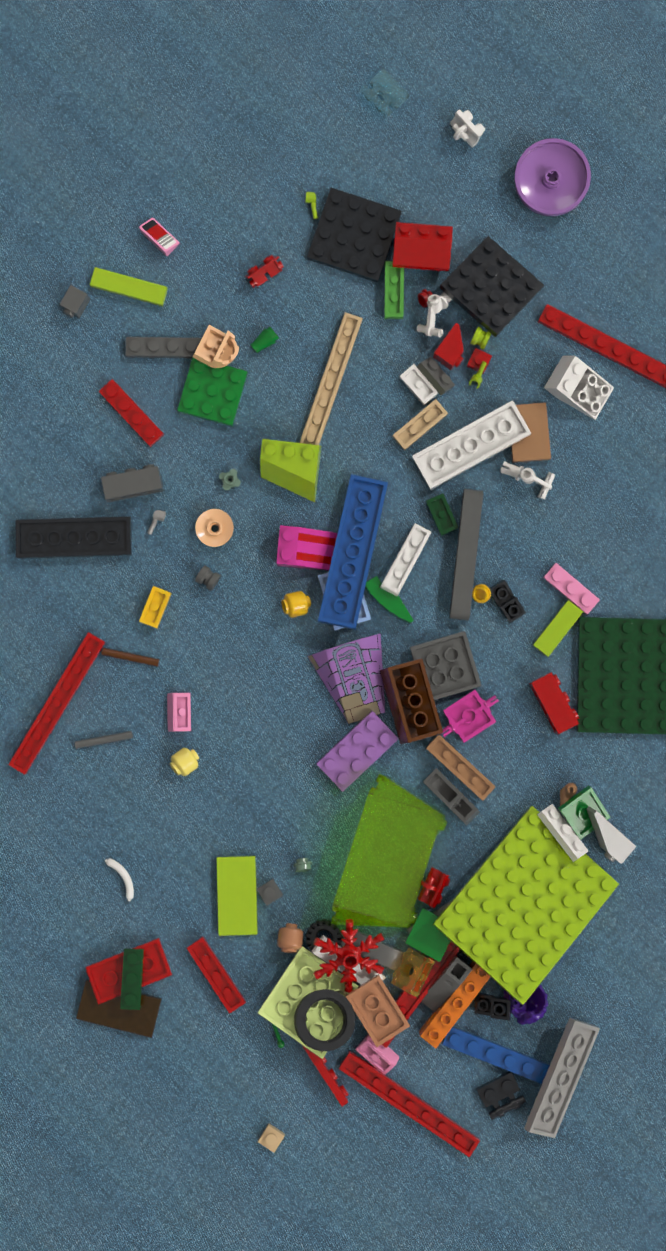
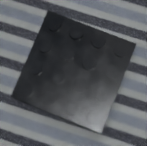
(354, 235)
(491, 286)

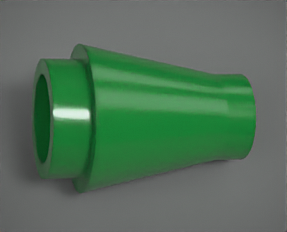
(265, 339)

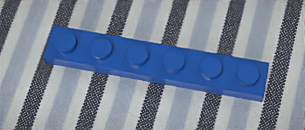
(496, 1054)

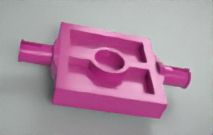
(469, 716)

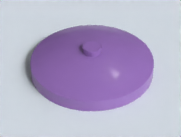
(552, 177)

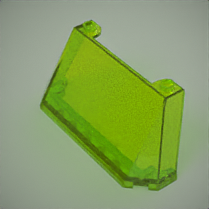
(387, 858)

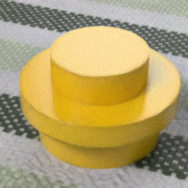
(481, 593)

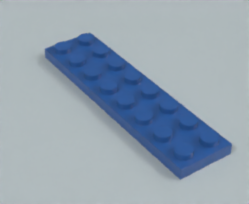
(353, 552)

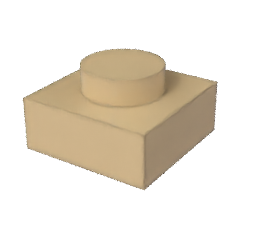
(271, 1137)

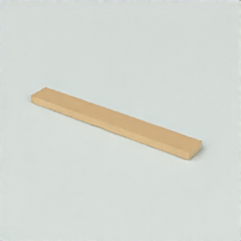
(331, 379)

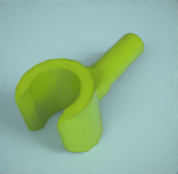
(311, 198)
(477, 377)

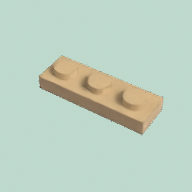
(420, 424)

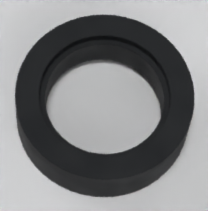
(348, 1020)

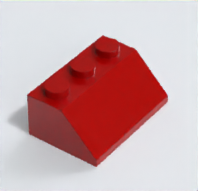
(422, 246)

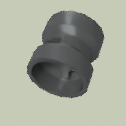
(208, 578)

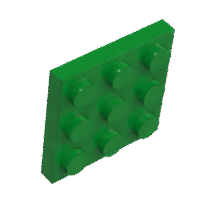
(212, 392)

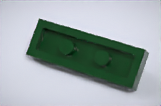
(132, 979)

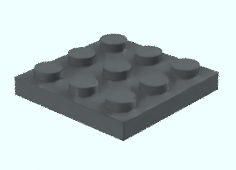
(448, 664)

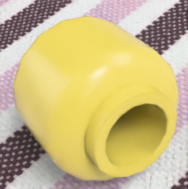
(184, 761)

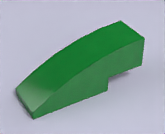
(388, 601)

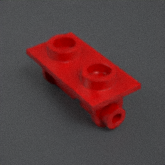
(270, 266)

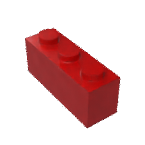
(554, 703)

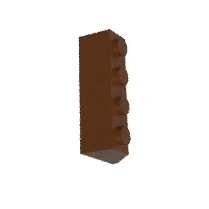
(411, 701)

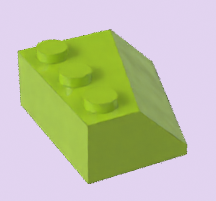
(291, 466)

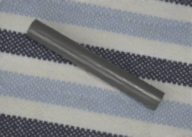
(103, 739)

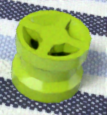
(480, 338)

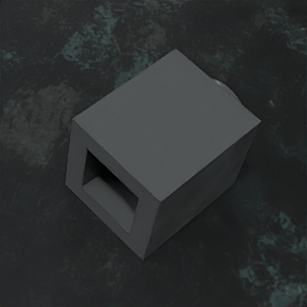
(74, 302)

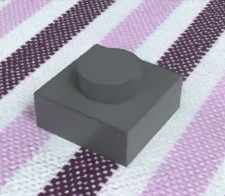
(270, 892)

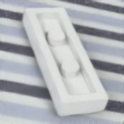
(562, 832)

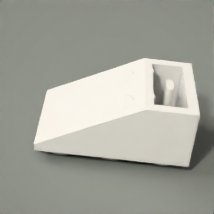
(579, 386)

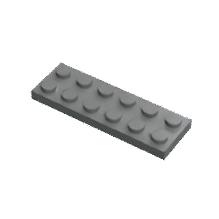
(561, 1078)

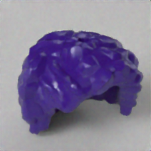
(532, 1009)

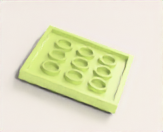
(323, 1018)

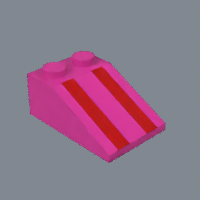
(305, 548)

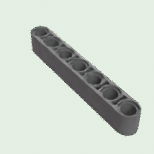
(466, 554)

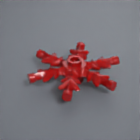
(348, 955)

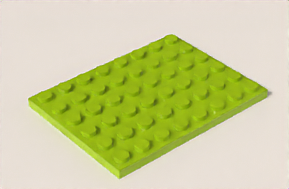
(525, 907)

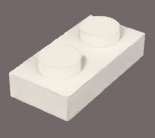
(418, 384)

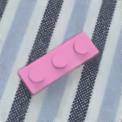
(571, 588)

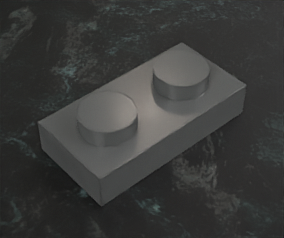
(436, 375)

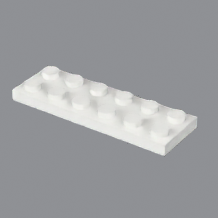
(471, 445)

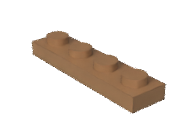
(460, 767)

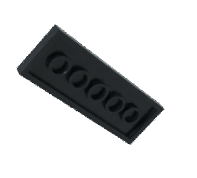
(73, 537)

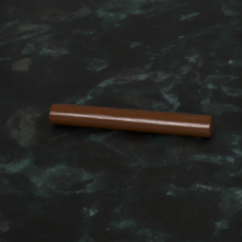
(130, 657)

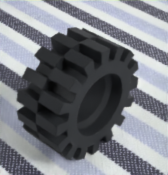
(319, 926)

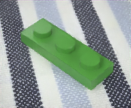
(394, 291)

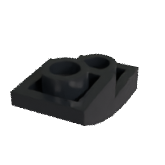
(506, 601)
(493, 1006)

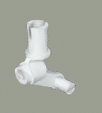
(435, 305)
(529, 476)

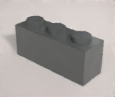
(132, 483)

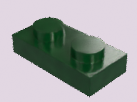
(441, 514)

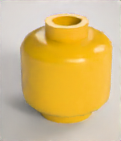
(295, 604)

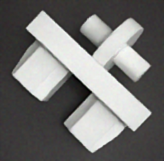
(465, 128)

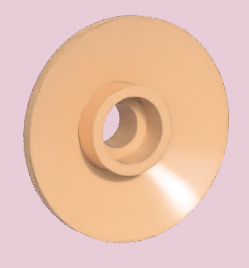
(212, 518)

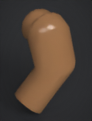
(567, 792)

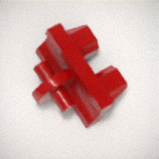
(433, 887)

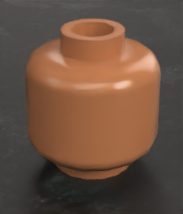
(290, 938)

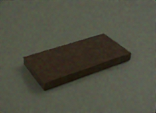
(110, 1015)

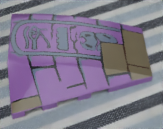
(353, 676)

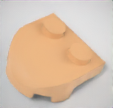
(216, 348)

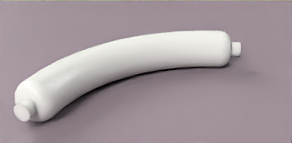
(125, 876)

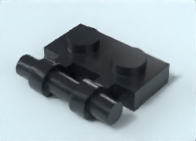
(498, 1089)

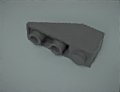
(447, 983)

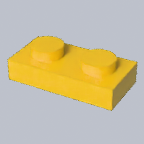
(155, 607)

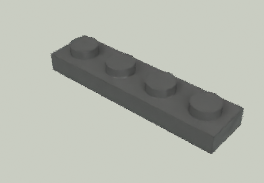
(161, 347)

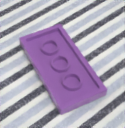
(357, 751)

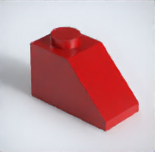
(450, 349)

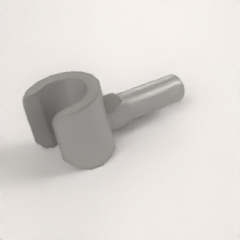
(158, 515)

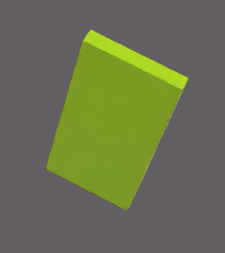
(237, 895)

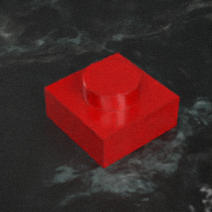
(477, 358)

